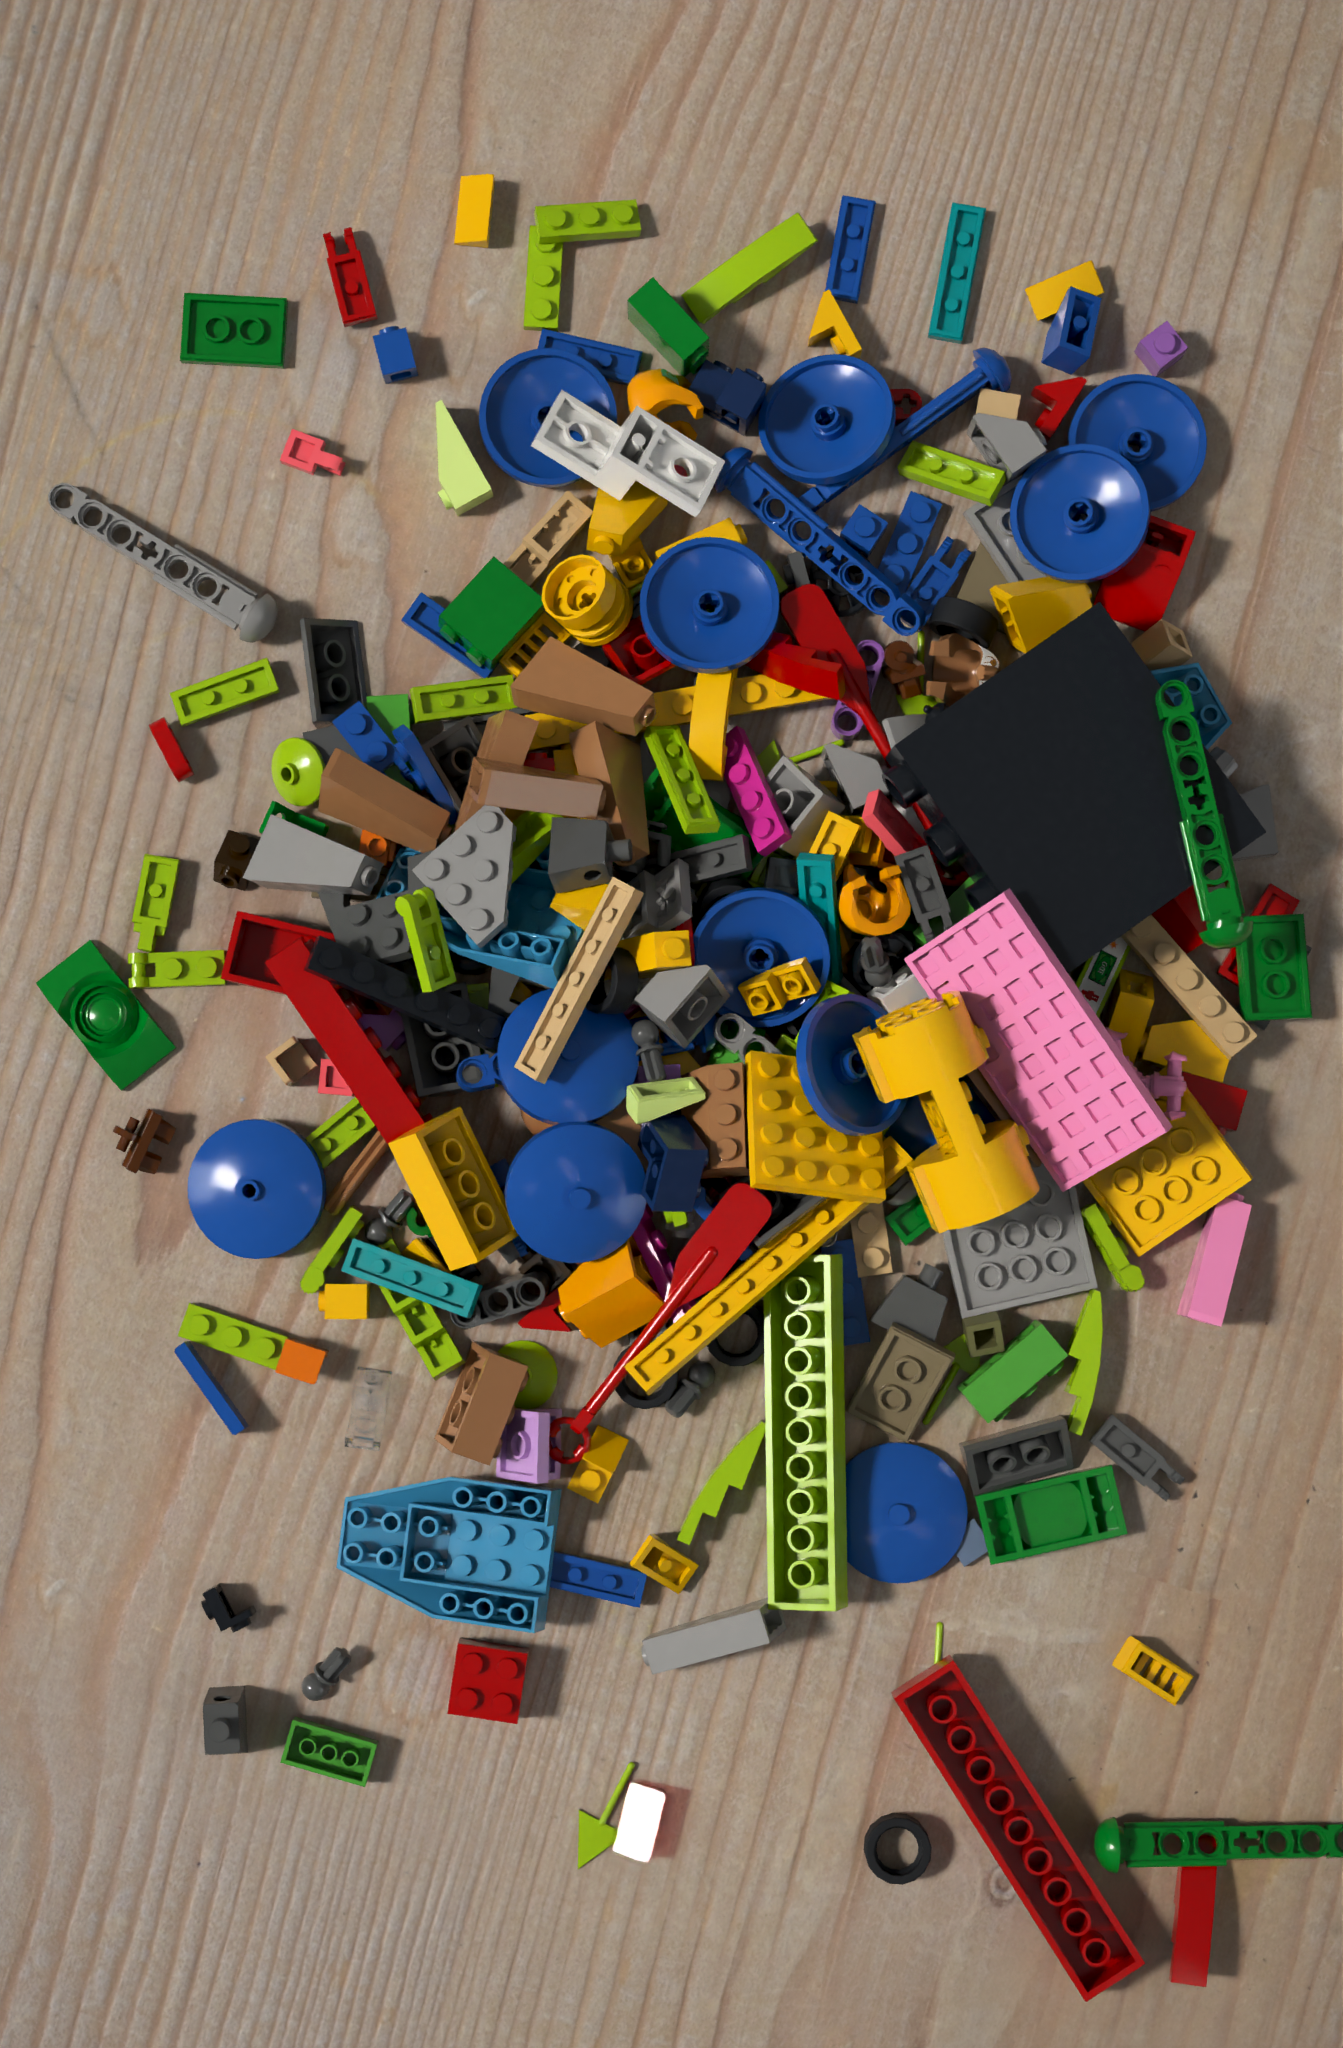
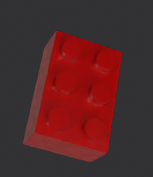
(256, 940)

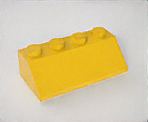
(454, 1188)

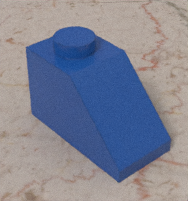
(1072, 331)

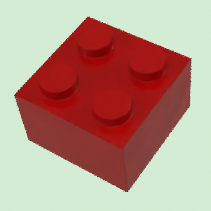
(488, 1680)

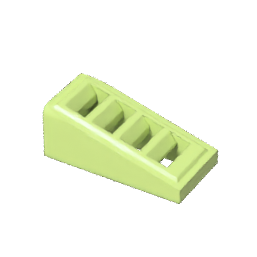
(662, 1097)

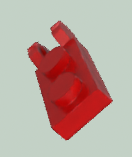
(350, 281)

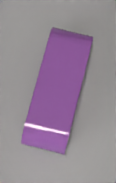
(872, 676)

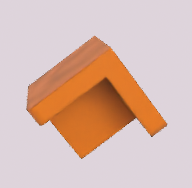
(301, 1360)

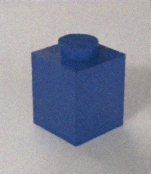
(395, 354)
(863, 530)

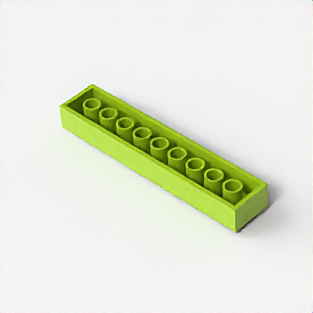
(806, 1438)

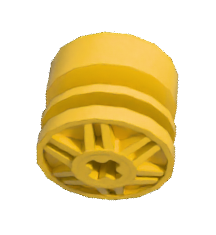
(587, 600)

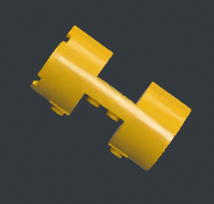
(974, 1166)

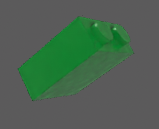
(668, 328)
(490, 614)

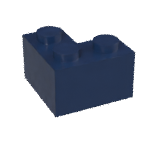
(729, 397)
(674, 1164)

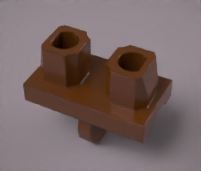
(903, 669)
(138, 1156)

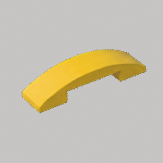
(710, 723)

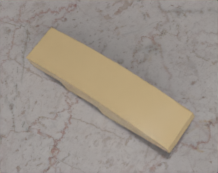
(548, 539)

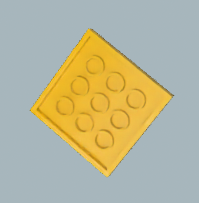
(796, 1148)
(1169, 1178)

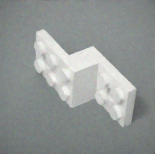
(636, 451)

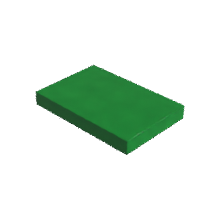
(234, 330)
(1274, 969)

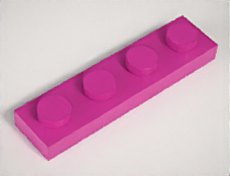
(753, 794)
(652, 1247)

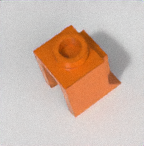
(378, 848)

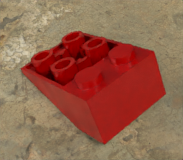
(1144, 586)

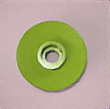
(297, 771)
(541, 1371)

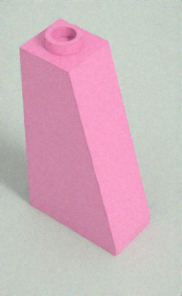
(1215, 1261)

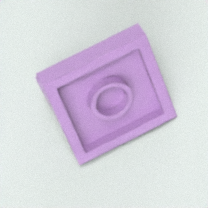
(526, 1447)

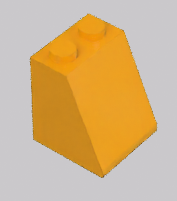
(610, 1295)

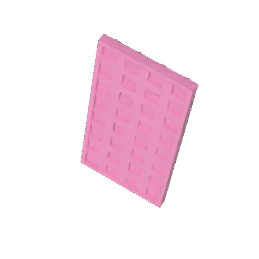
(1047, 1045)

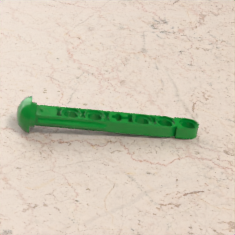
(1224, 906)
(1136, 1843)

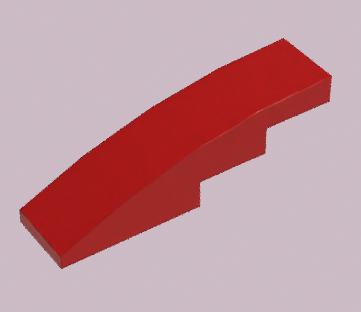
(799, 668)
(1193, 1920)

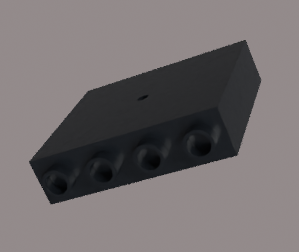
(1063, 789)

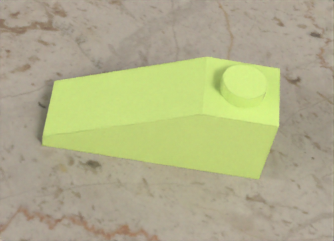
(458, 471)

